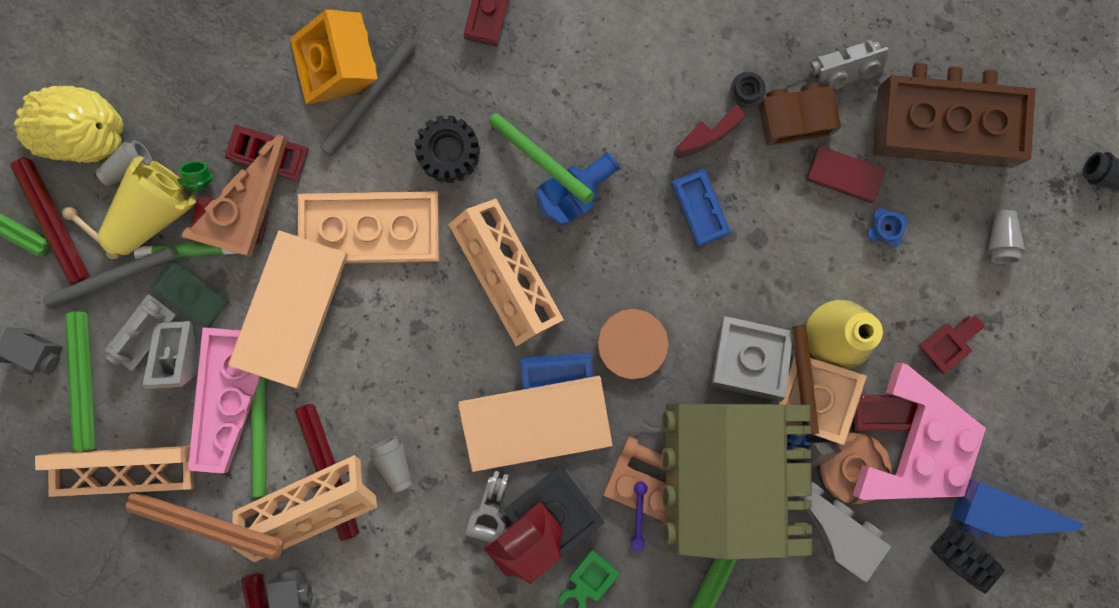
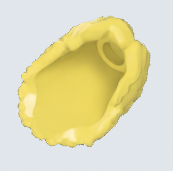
(63, 122)

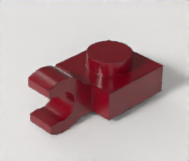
(948, 345)

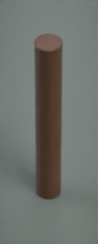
(804, 375)

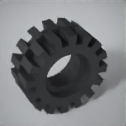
(447, 128)
(967, 559)

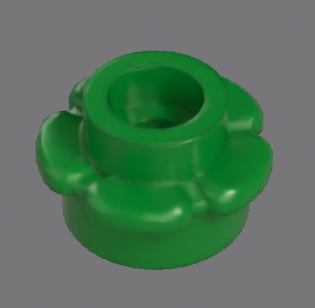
(194, 175)

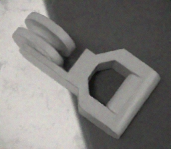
(494, 486)

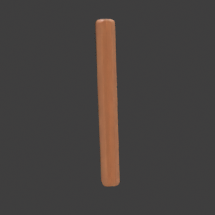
(205, 526)

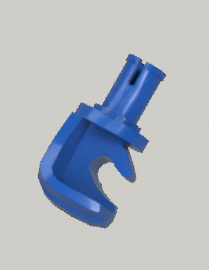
(560, 204)

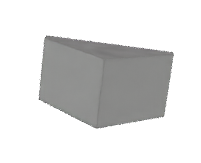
(171, 356)

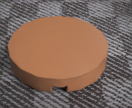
(633, 344)
(842, 471)

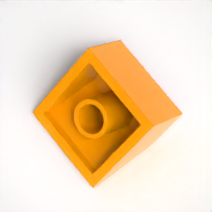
(333, 56)

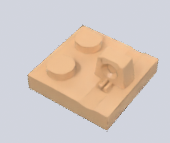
(836, 398)

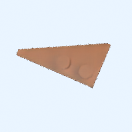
(237, 215)

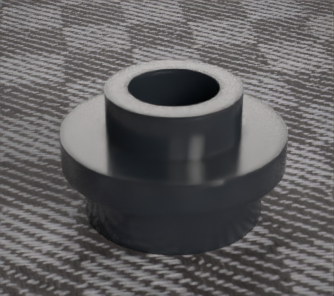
(747, 79)

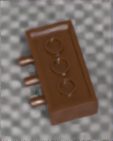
(954, 119)

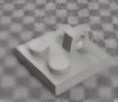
(752, 359)

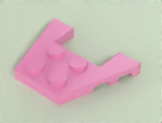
(937, 450)

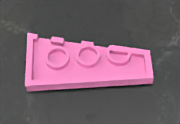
(221, 403)

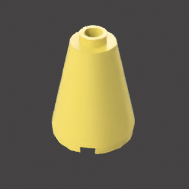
(142, 207)
(843, 334)

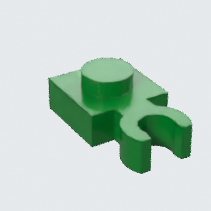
(591, 579)

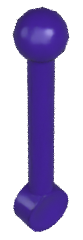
(638, 541)

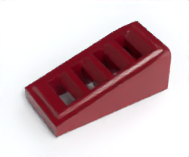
(238, 144)

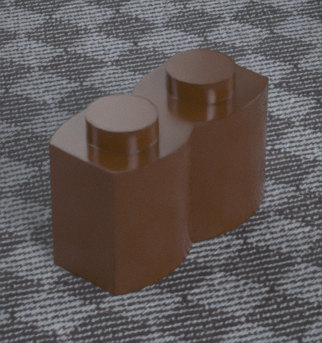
(799, 114)

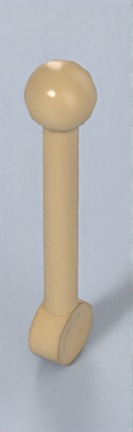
(70, 213)

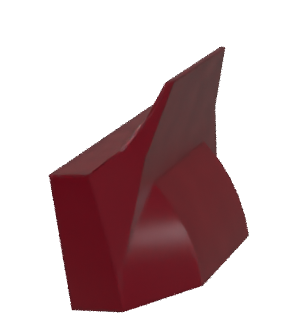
(527, 545)

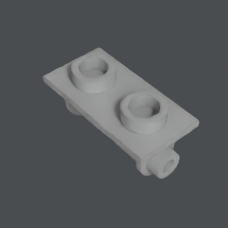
(863, 62)
(135, 336)

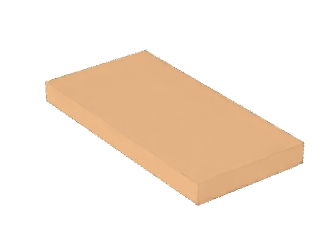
(373, 225)
(288, 309)
(535, 423)

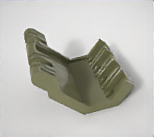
(734, 481)

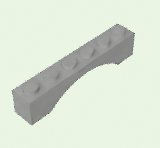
(844, 539)

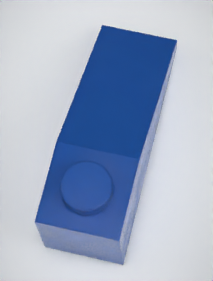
(1006, 515)

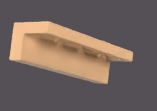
(499, 273)
(112, 459)
(306, 519)

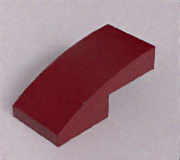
(703, 137)

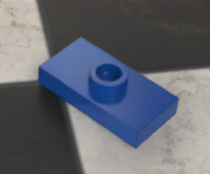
(700, 208)
(555, 369)

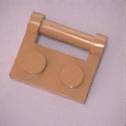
(624, 478)

